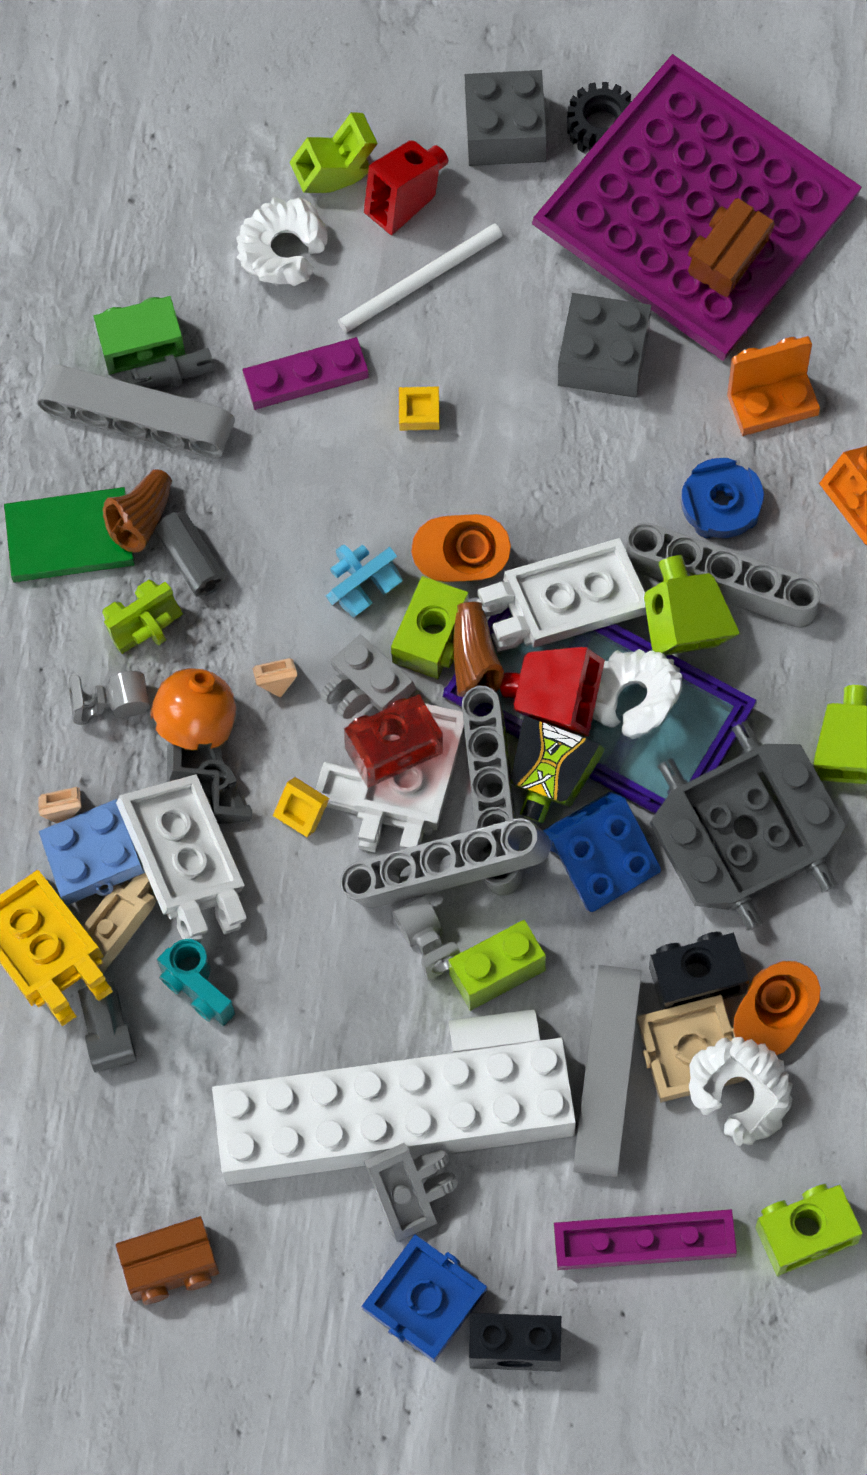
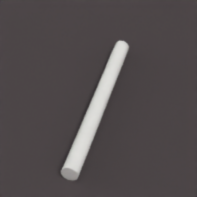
(420, 278)

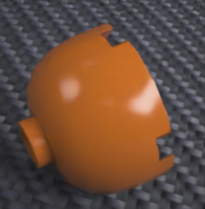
(194, 709)

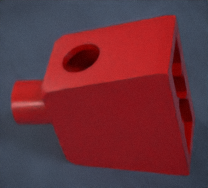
(402, 184)
(557, 687)

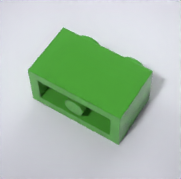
(139, 334)

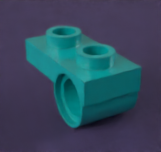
(207, 999)

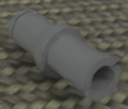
(174, 369)

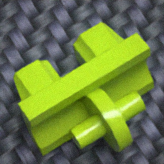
(142, 618)

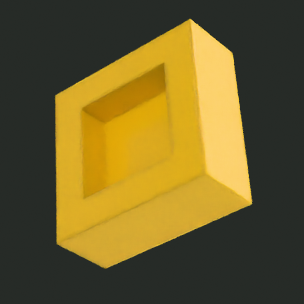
(419, 408)
(301, 807)

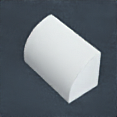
(493, 1030)

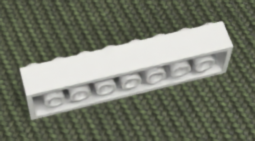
(360, 1111)

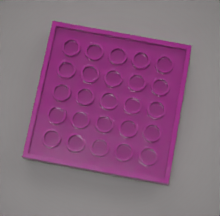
(661, 180)

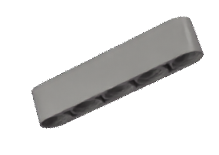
(136, 411)
(744, 574)
(489, 770)
(463, 869)
(607, 1071)

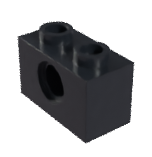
(715, 951)
(515, 1342)

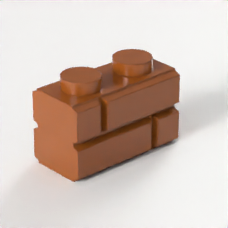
(730, 247)
(167, 1261)

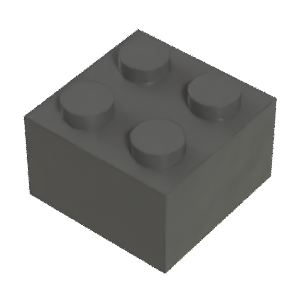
(505, 117)
(604, 345)

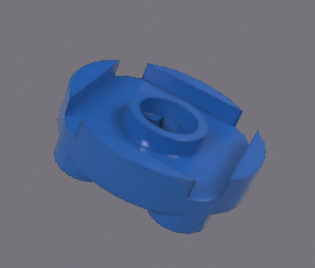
(722, 520)

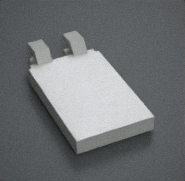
(564, 596)
(414, 796)
(184, 855)

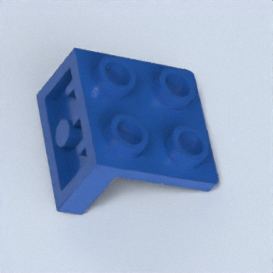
(603, 850)

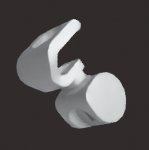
(124, 696)
(420, 927)

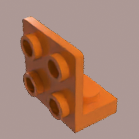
(772, 386)
(848, 488)

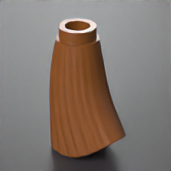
(135, 515)
(474, 651)

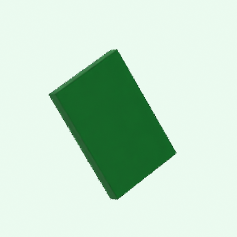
(62, 536)

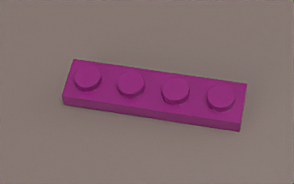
(644, 1239)

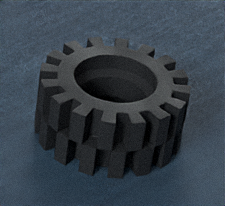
(588, 103)

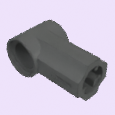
(108, 1037)

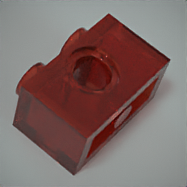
(382, 759)

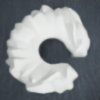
(266, 223)
(651, 672)
(759, 1066)

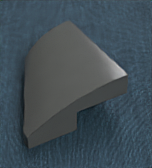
(215, 778)

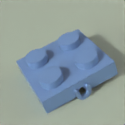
(90, 853)

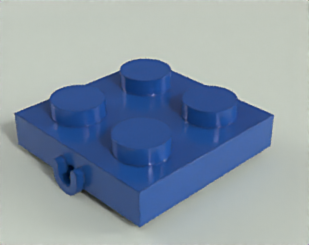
(424, 1298)

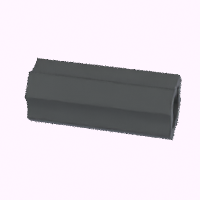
(190, 553)

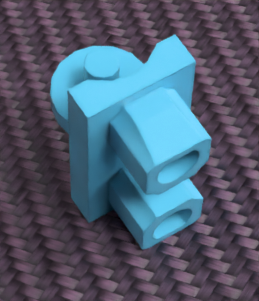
(349, 592)

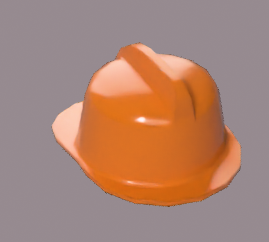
(461, 548)
(777, 1005)

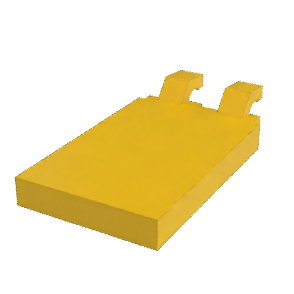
(47, 947)

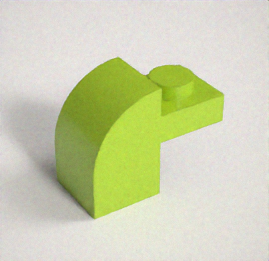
(335, 162)

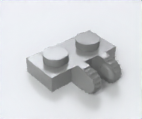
(371, 675)
(401, 1190)

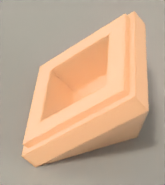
(275, 676)
(60, 804)

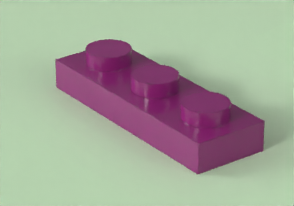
(305, 373)

